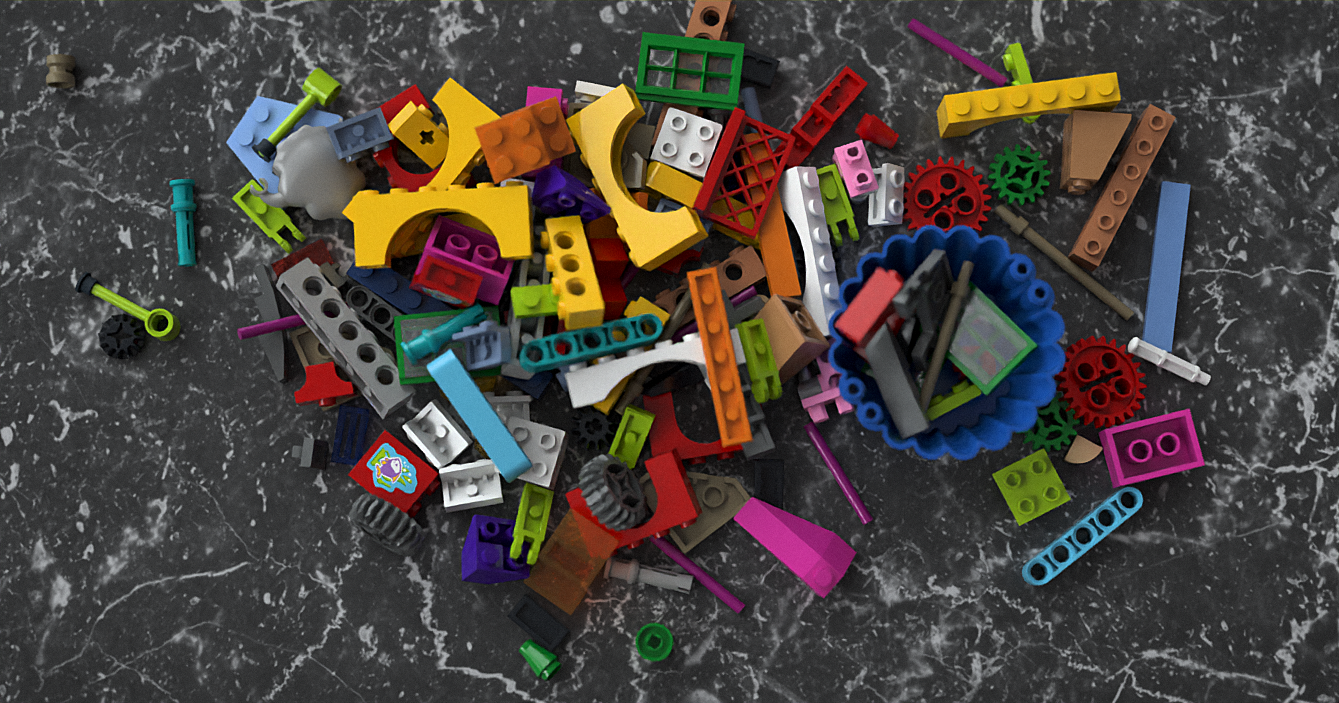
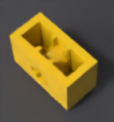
(409, 125)

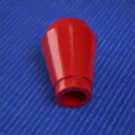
(876, 131)

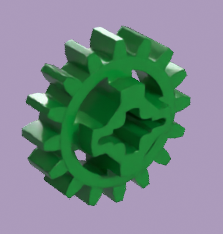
(1013, 165)
(1059, 426)

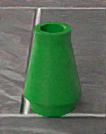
(541, 661)

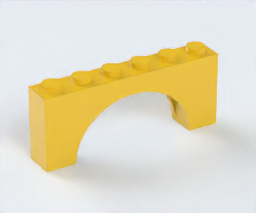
(969, 111)
(601, 136)
(464, 153)
(385, 217)

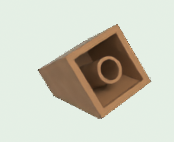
(1088, 146)
(791, 334)

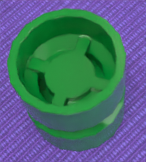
(654, 642)

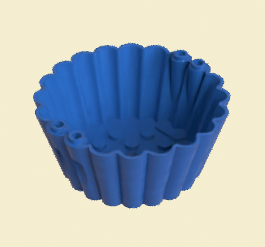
(1013, 288)

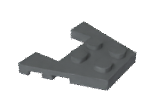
(930, 295)

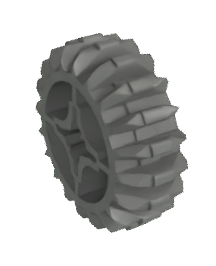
(612, 492)
(387, 525)

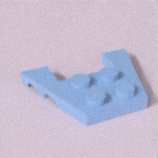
(259, 123)

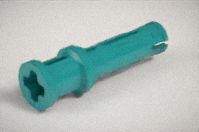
(184, 207)
(431, 340)

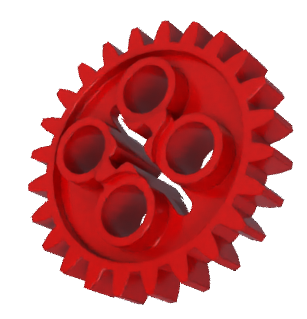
(929, 183)
(1112, 406)

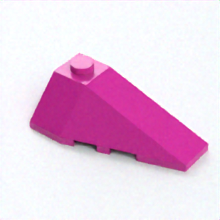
(803, 547)

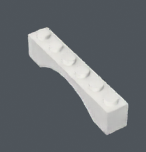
(804, 206)
(593, 383)

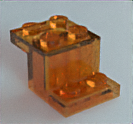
(571, 561)

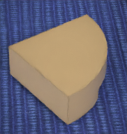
(1081, 451)

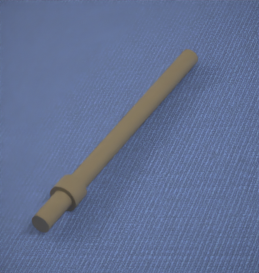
(1020, 226)
(959, 291)
(634, 387)

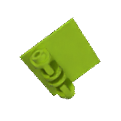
(1031, 487)

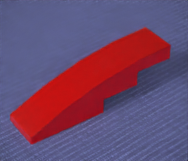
(822, 116)

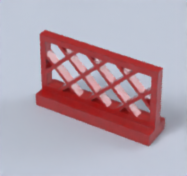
(720, 162)

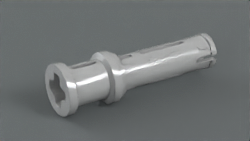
(633, 571)

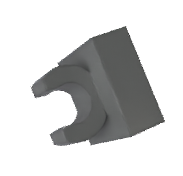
(332, 277)
(312, 453)

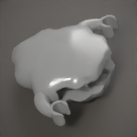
(312, 175)

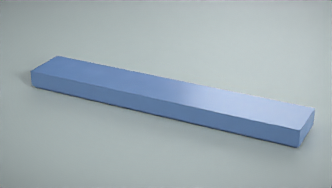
(1166, 265)

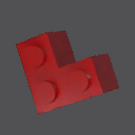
(608, 263)

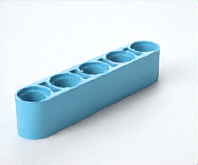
(479, 415)
(1094, 529)

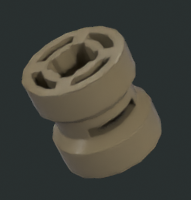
(60, 71)

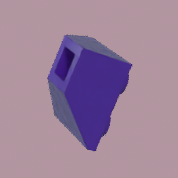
(564, 196)
(488, 552)

